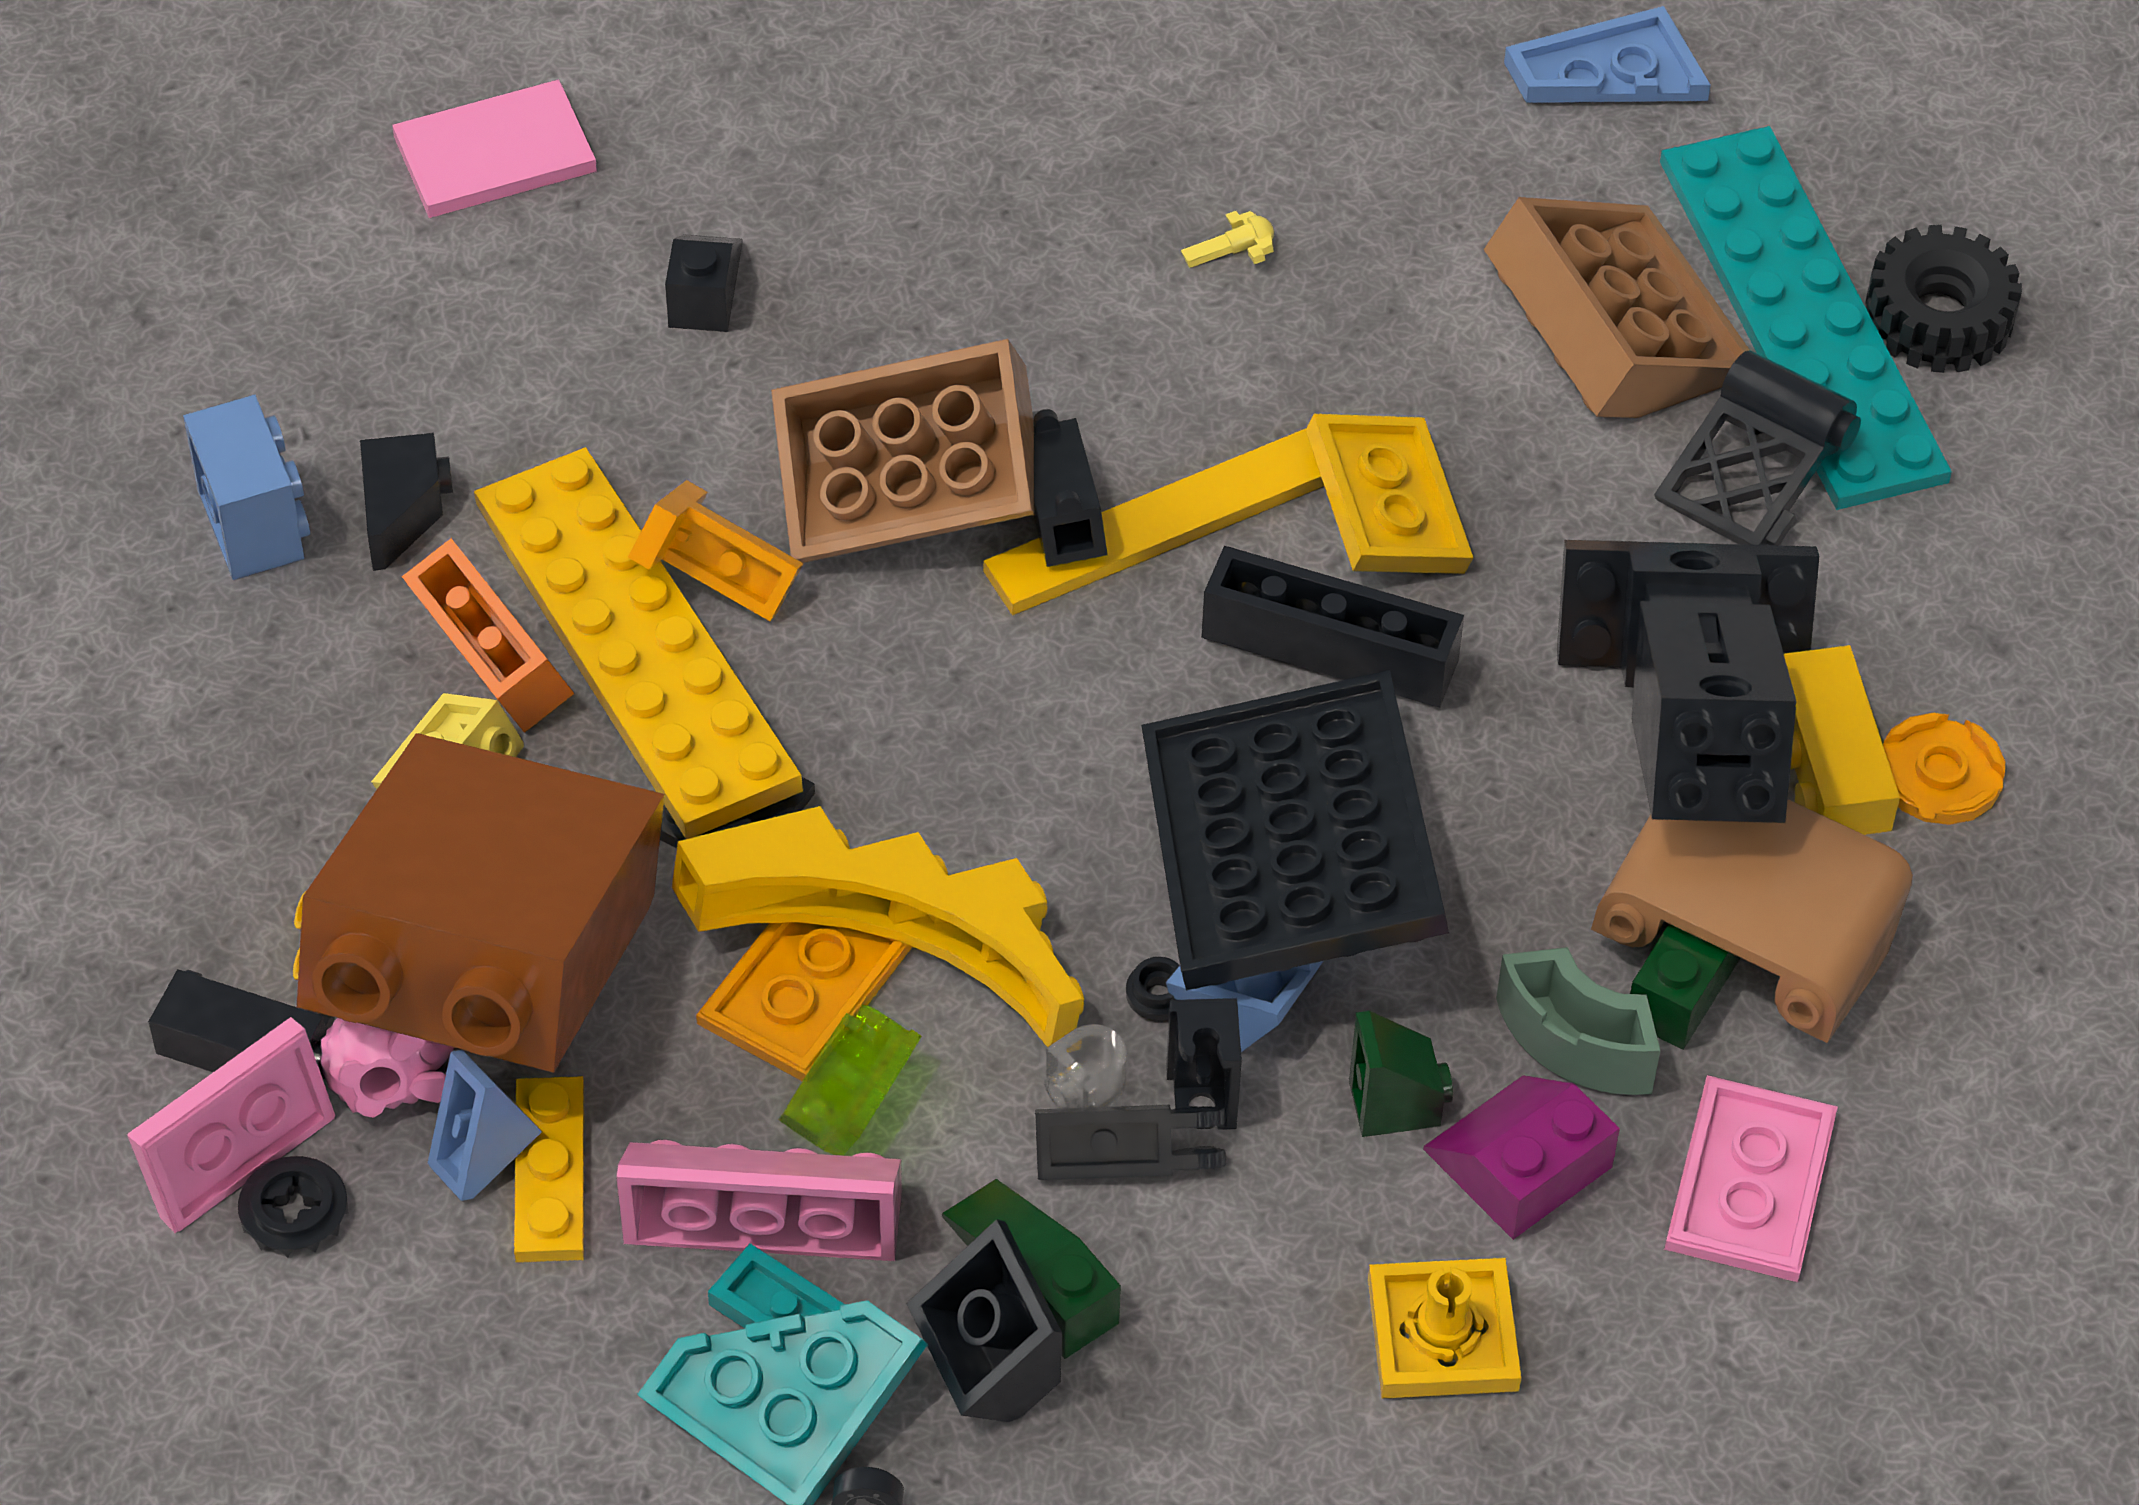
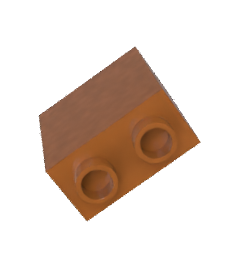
(480, 902)

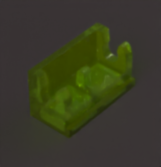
(849, 1080)

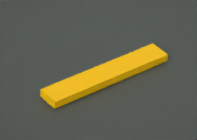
(1164, 520)

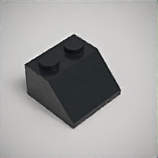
(990, 1329)

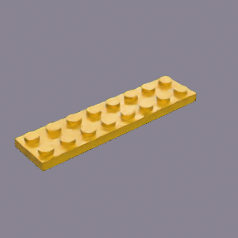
(638, 644)

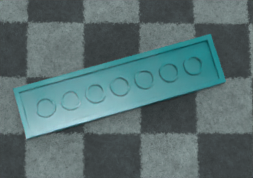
(1804, 307)

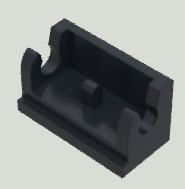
(1205, 1053)

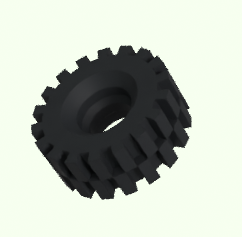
(1947, 267)

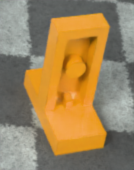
(715, 552)

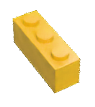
(1838, 743)

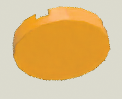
(1937, 787)

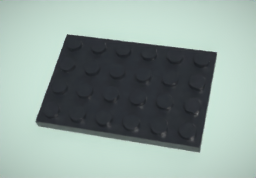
(1291, 831)

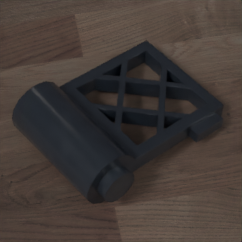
(1785, 412)

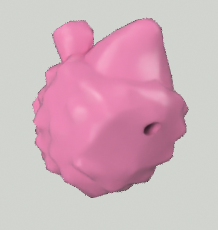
(381, 1067)

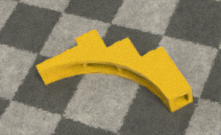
(893, 888)

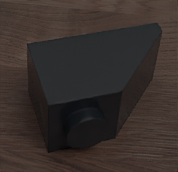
(702, 281)
(401, 492)

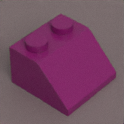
(1527, 1150)

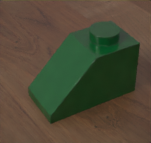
(1395, 1077)

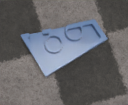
(1609, 61)

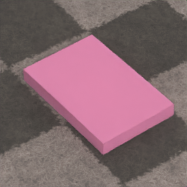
(494, 148)
(232, 1125)
(1751, 1178)

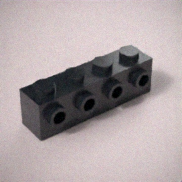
(1331, 624)

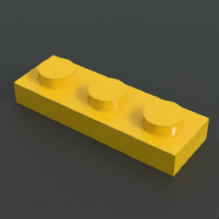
(551, 1172)

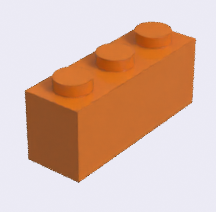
(487, 635)

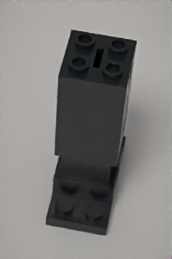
(1705, 652)

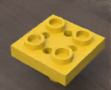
(1442, 1305)

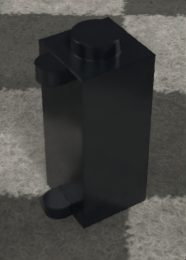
(1065, 493)
(214, 1022)

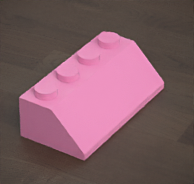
(763, 1198)

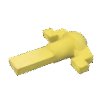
(1247, 232)

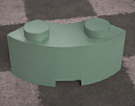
(1577, 1025)

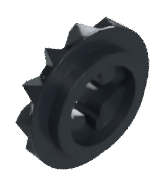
(273, 1186)

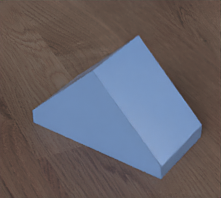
(475, 1129)

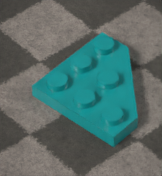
(786, 1392)

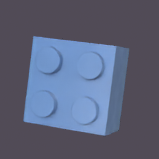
(247, 486)

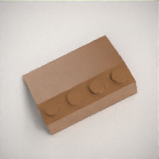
(1614, 303)
(906, 450)

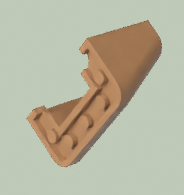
(1782, 895)

